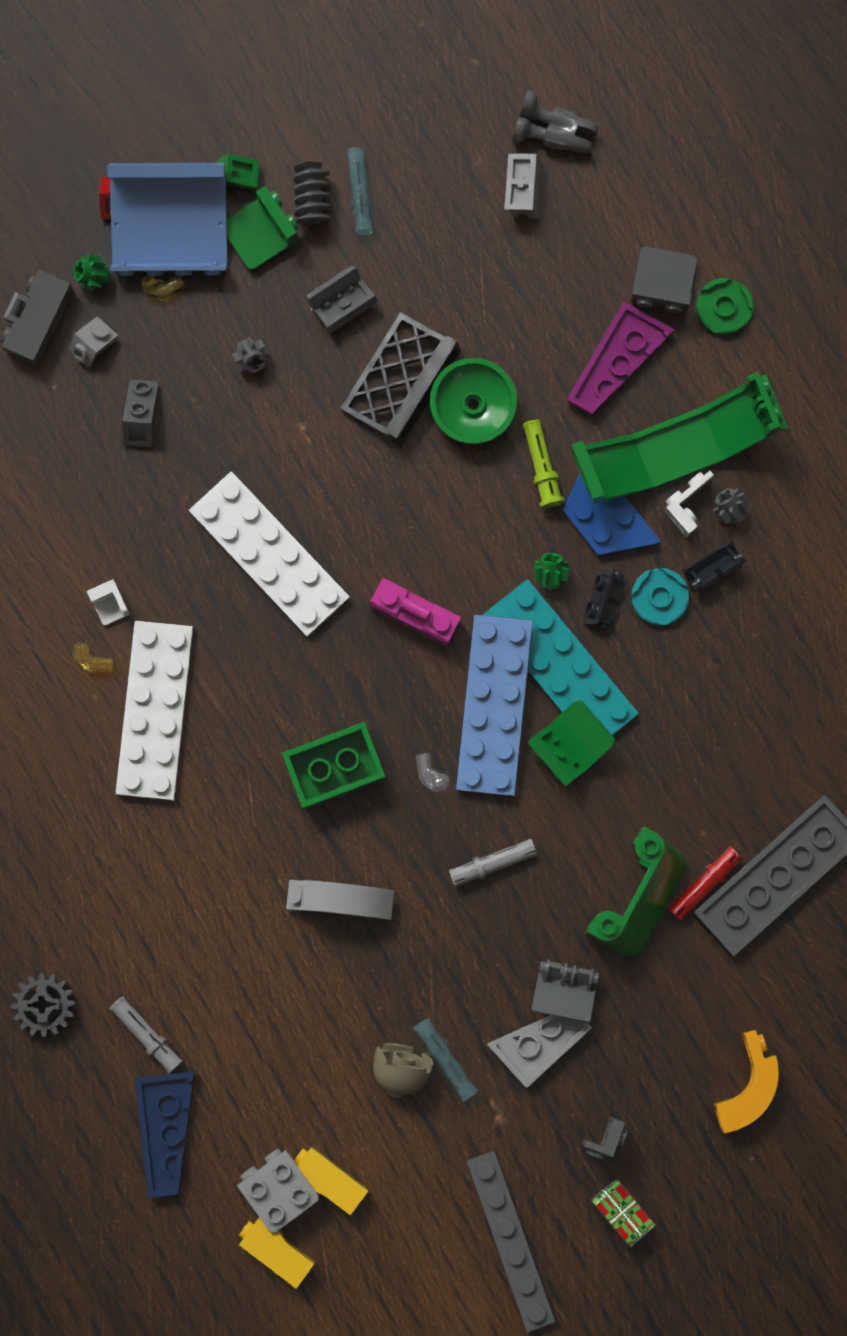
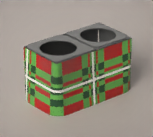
(623, 1213)

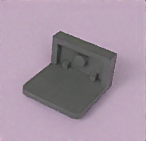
(663, 280)

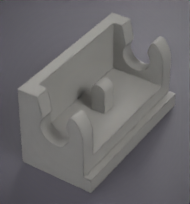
(523, 185)

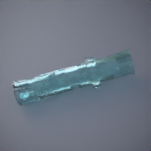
(356, 159)
(438, 1049)

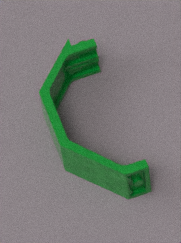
(681, 444)

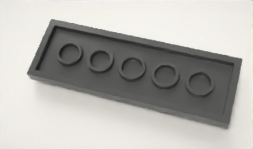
(776, 876)

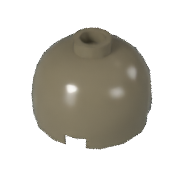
(400, 1070)

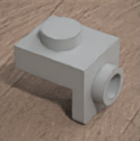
(91, 341)

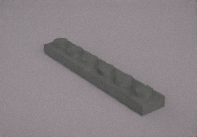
(510, 1241)

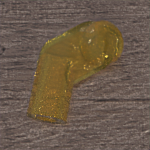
(161, 289)
(88, 662)

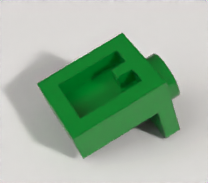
(241, 171)

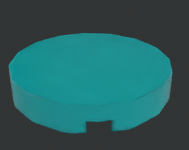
(660, 596)

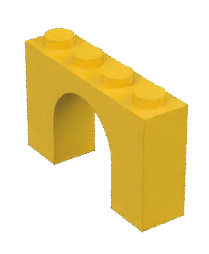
(273, 1247)

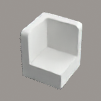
(108, 602)

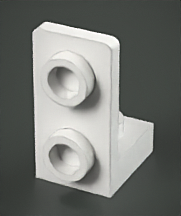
(684, 518)

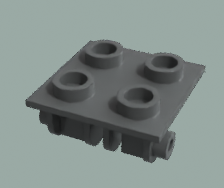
(565, 991)

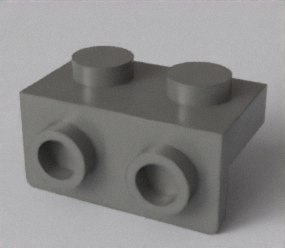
(341, 299)
(613, 1136)

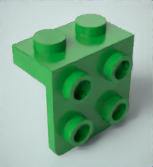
(261, 230)
(572, 742)

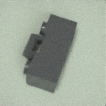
(43, 309)

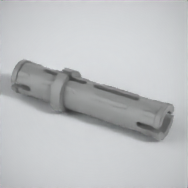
(486, 865)
(146, 1035)

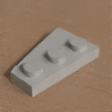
(537, 1046)

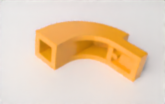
(758, 1094)

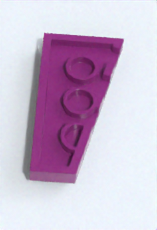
(619, 354)

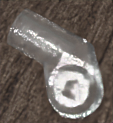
(429, 776)

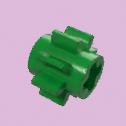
(91, 272)
(551, 570)

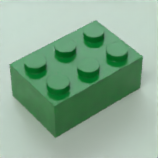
(334, 766)

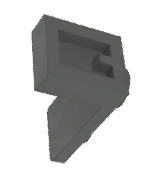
(139, 413)

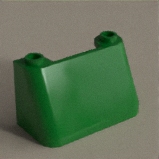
(632, 931)

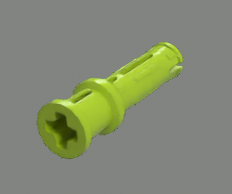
(545, 477)

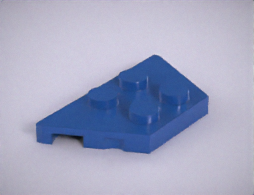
(608, 524)

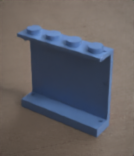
(168, 218)

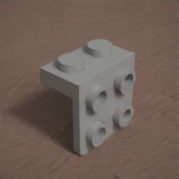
(277, 1190)

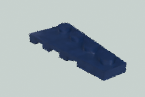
(163, 1125)

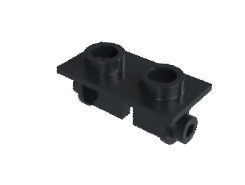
(708, 568)
(606, 586)

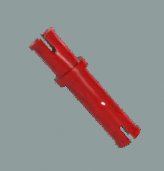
(713, 875)

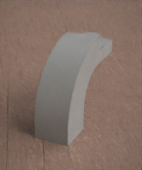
(340, 899)

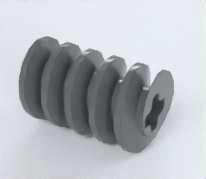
(310, 193)

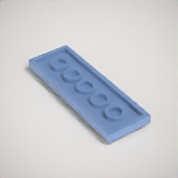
(494, 705)

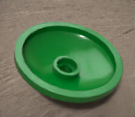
(473, 381)

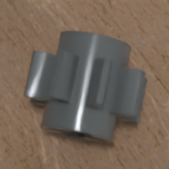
(250, 355)
(731, 506)

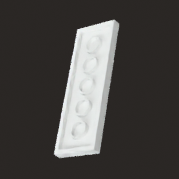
(269, 554)
(154, 710)

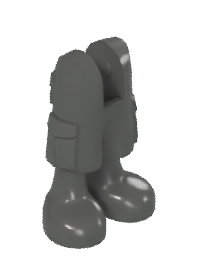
(561, 128)

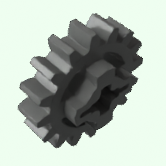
(43, 991)

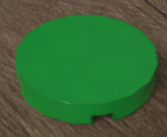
(724, 306)

